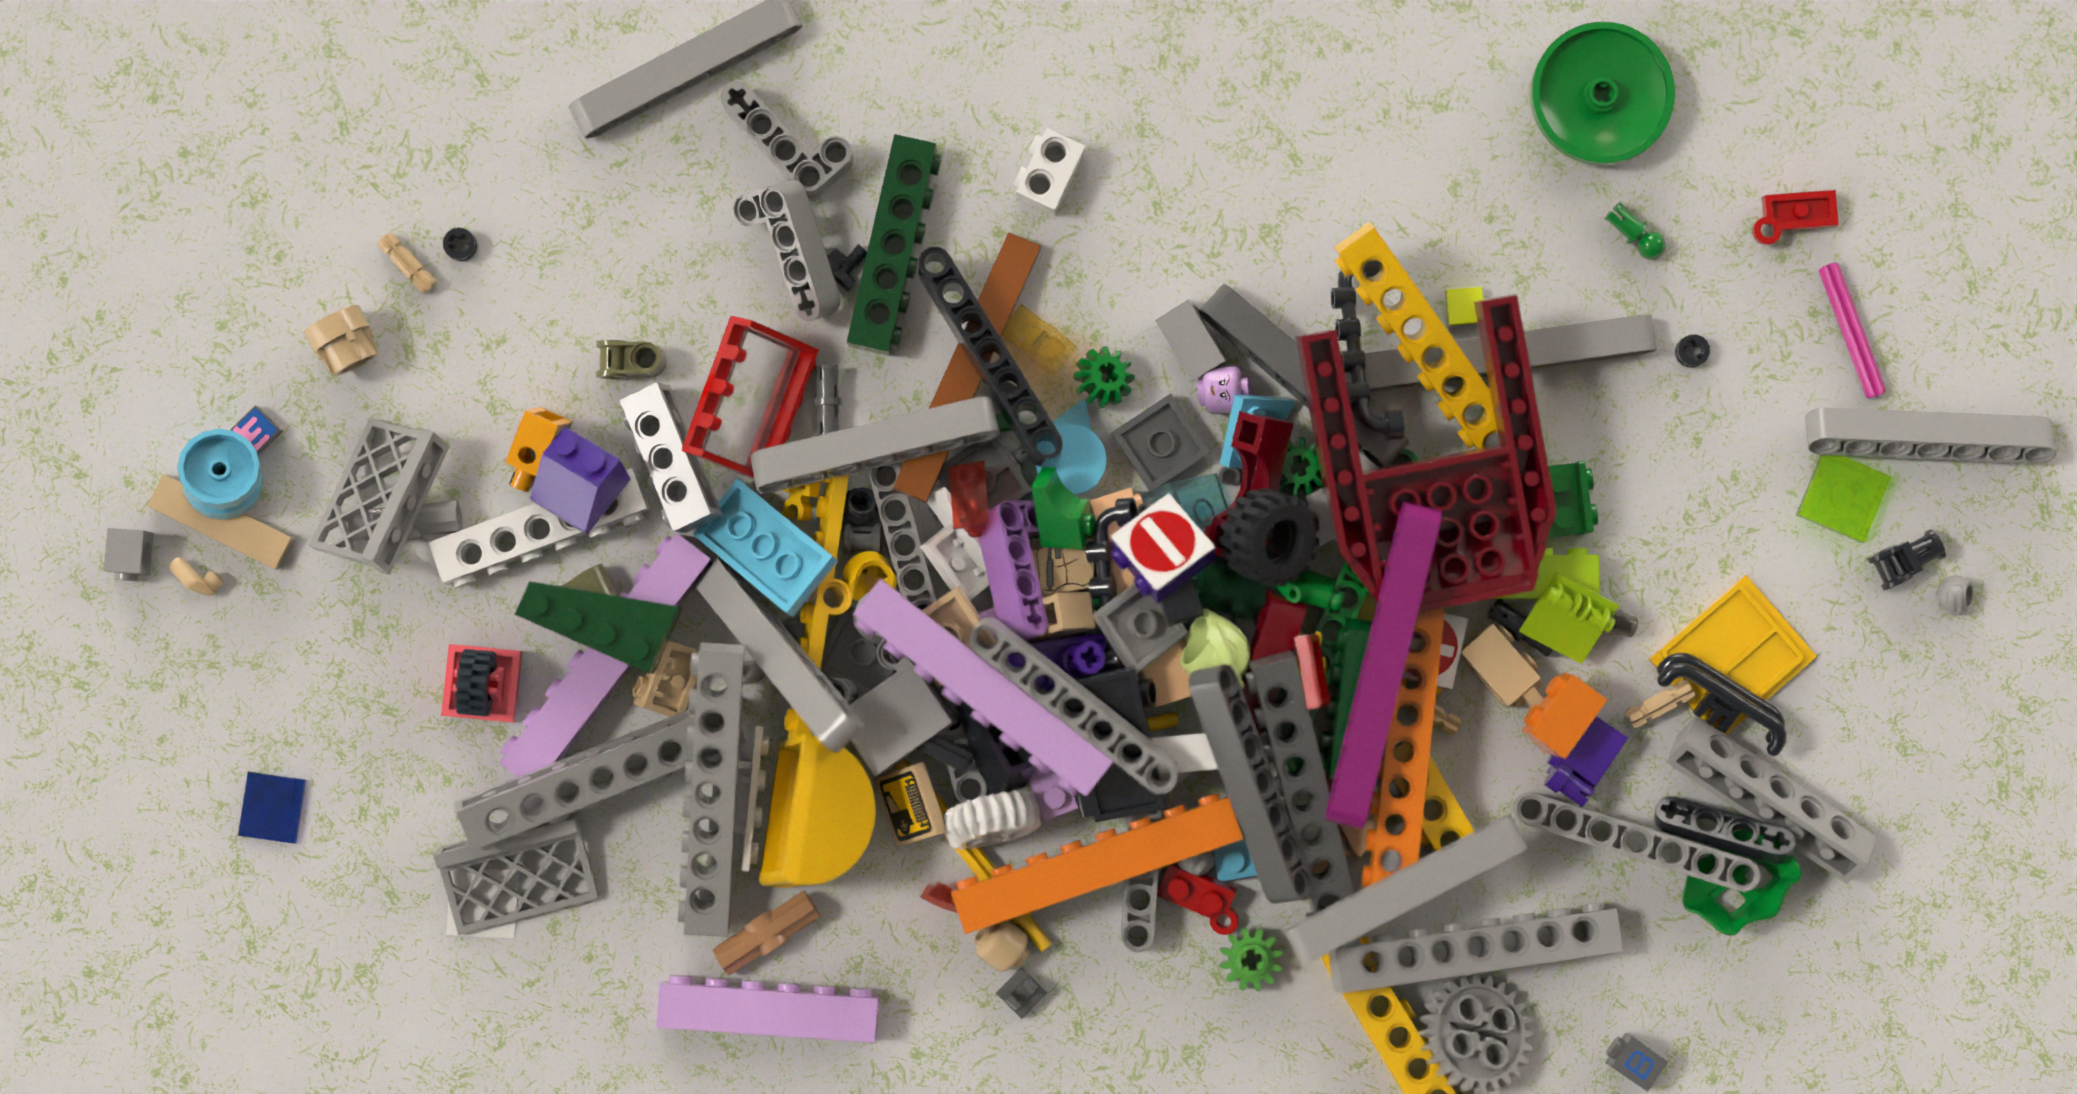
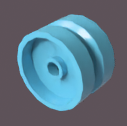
(239, 470)

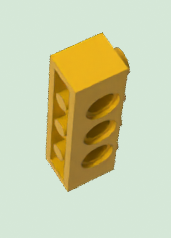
(1450, 813)

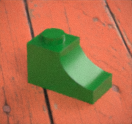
(1060, 515)

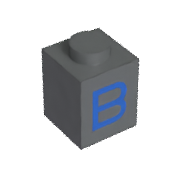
(1635, 1061)

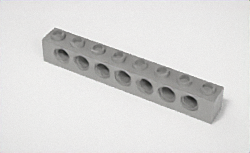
(579, 769)
(713, 916)
(1600, 938)

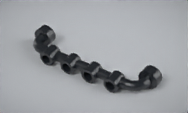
(1354, 359)
(1105, 586)

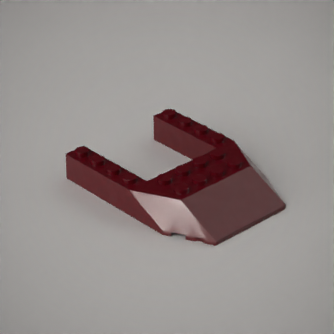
(1490, 498)

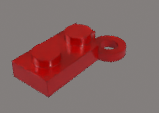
(1796, 212)
(1201, 895)

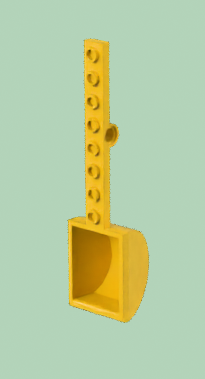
(819, 797)

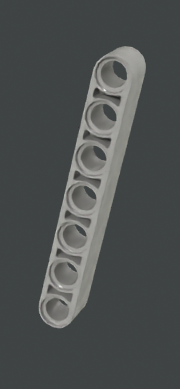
(684, 66)
(1930, 435)
(874, 444)
(779, 655)
(1083, 721)
(1650, 852)
(1405, 889)

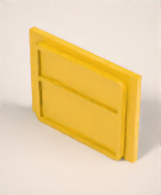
(1744, 641)

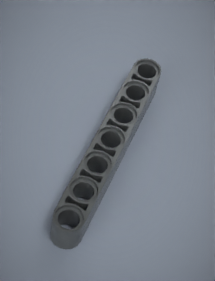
(1280, 359)
(1250, 784)

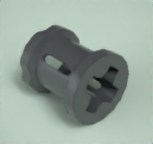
(862, 538)

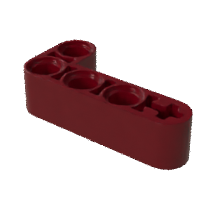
(1275, 633)

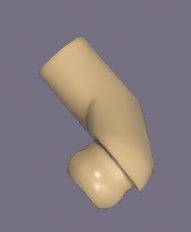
(192, 581)

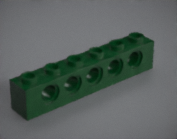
(904, 155)

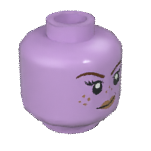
(1219, 386)

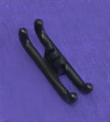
(1724, 698)

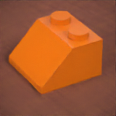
(1562, 715)

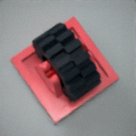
(481, 683)

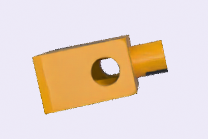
(537, 432)

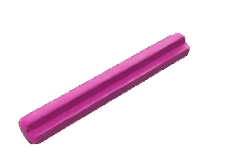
(1852, 330)

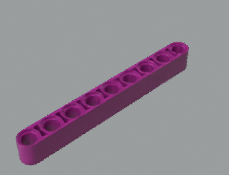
(1383, 665)

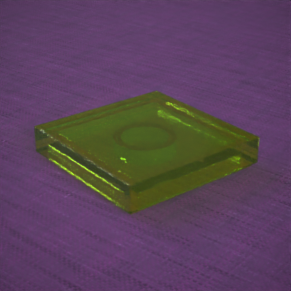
(1843, 496)

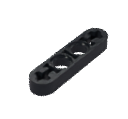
(1722, 834)

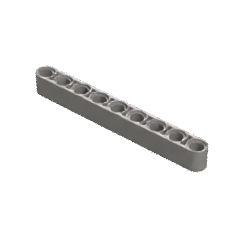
(1545, 349)

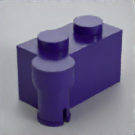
(1585, 762)

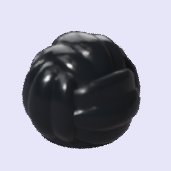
(860, 506)

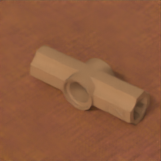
(766, 932)

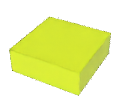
(1461, 305)

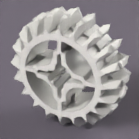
(992, 820)

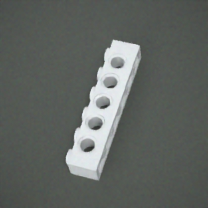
(450, 550)

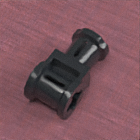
(1901, 561)

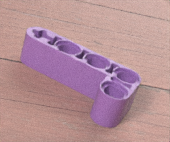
(1013, 569)

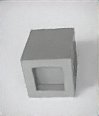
(128, 553)

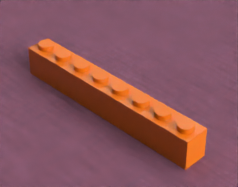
(1097, 864)

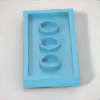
(766, 548)

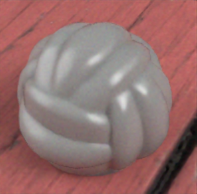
(1955, 595)
(1198, 864)

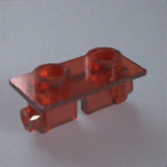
(969, 497)

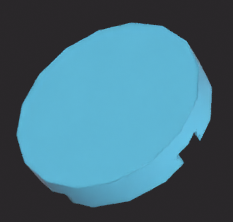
(1081, 458)

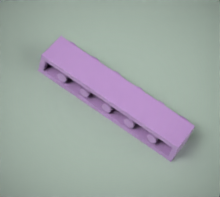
(768, 1010)

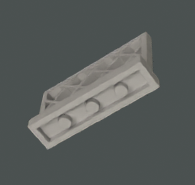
(401, 501)
(460, 856)

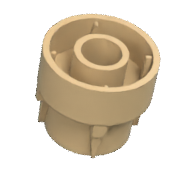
(342, 340)

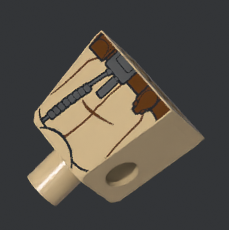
(1061, 568)

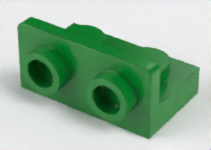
(1572, 500)

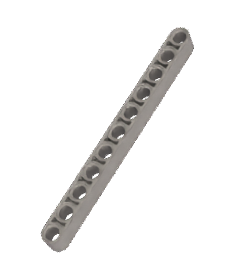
(924, 596)

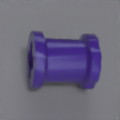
(1087, 651)

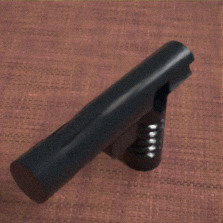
(839, 261)

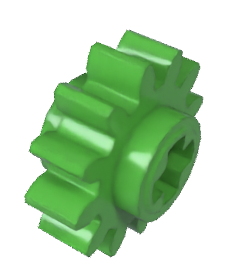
(1262, 966)

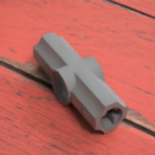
(432, 519)

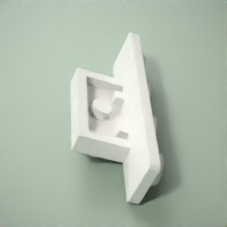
(954, 552)
(749, 783)

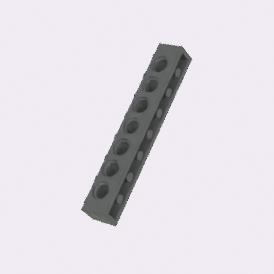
(1283, 672)

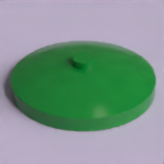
(1602, 93)

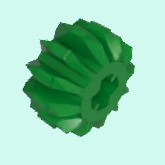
(1116, 379)
(1309, 473)

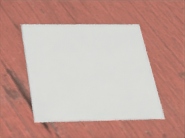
(485, 891)

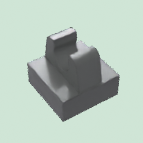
(1021, 992)

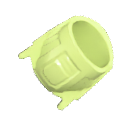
(1214, 643)

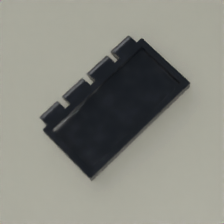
(1117, 792)

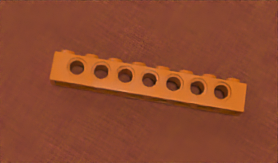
(1415, 768)

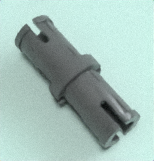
(827, 399)

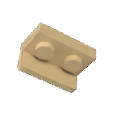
(670, 685)

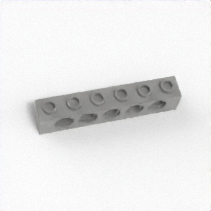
(1772, 798)

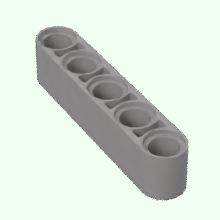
(1144, 916)

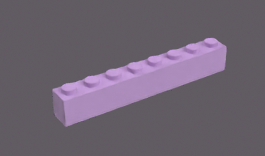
(595, 675)
(982, 687)

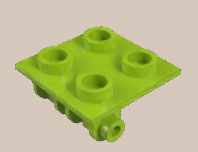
(1569, 618)

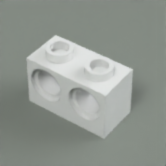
(1055, 173)

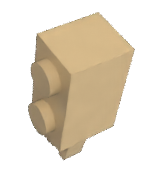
(1501, 667)

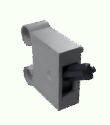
(902, 718)

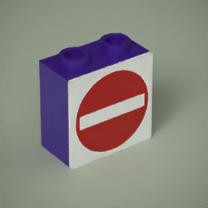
(1162, 549)

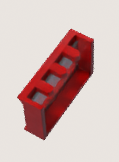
(749, 395)

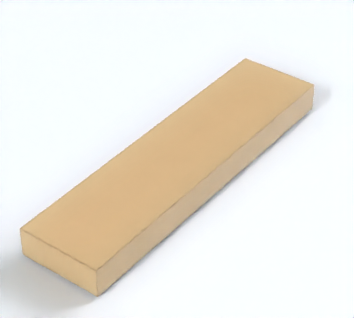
(239, 533)

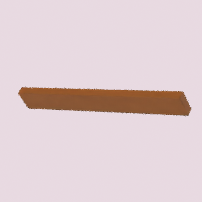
(960, 378)

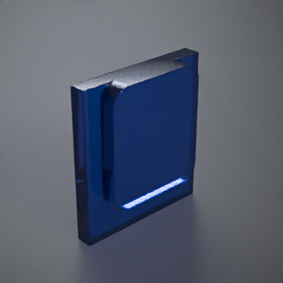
(272, 807)

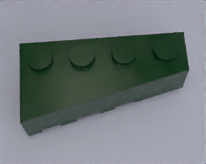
(610, 624)
(1344, 675)

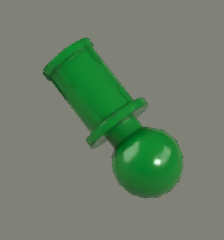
(1650, 244)

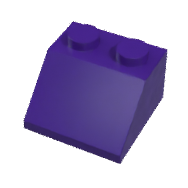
(578, 480)

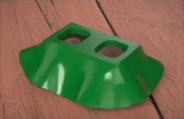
(1759, 904)

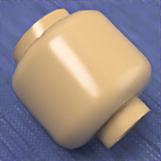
(1002, 945)

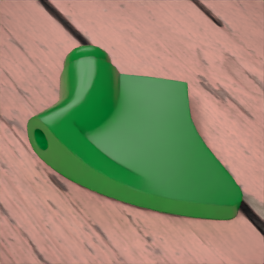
(1314, 590)

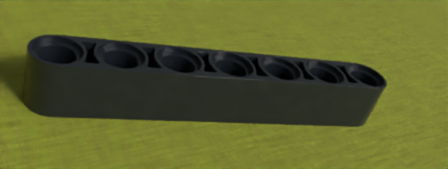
(989, 340)

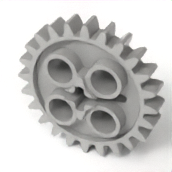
(1481, 1002)

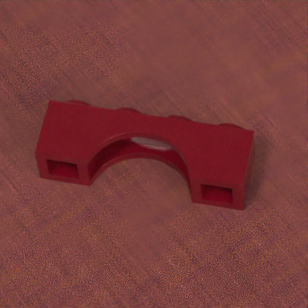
(1262, 450)

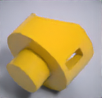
(865, 571)

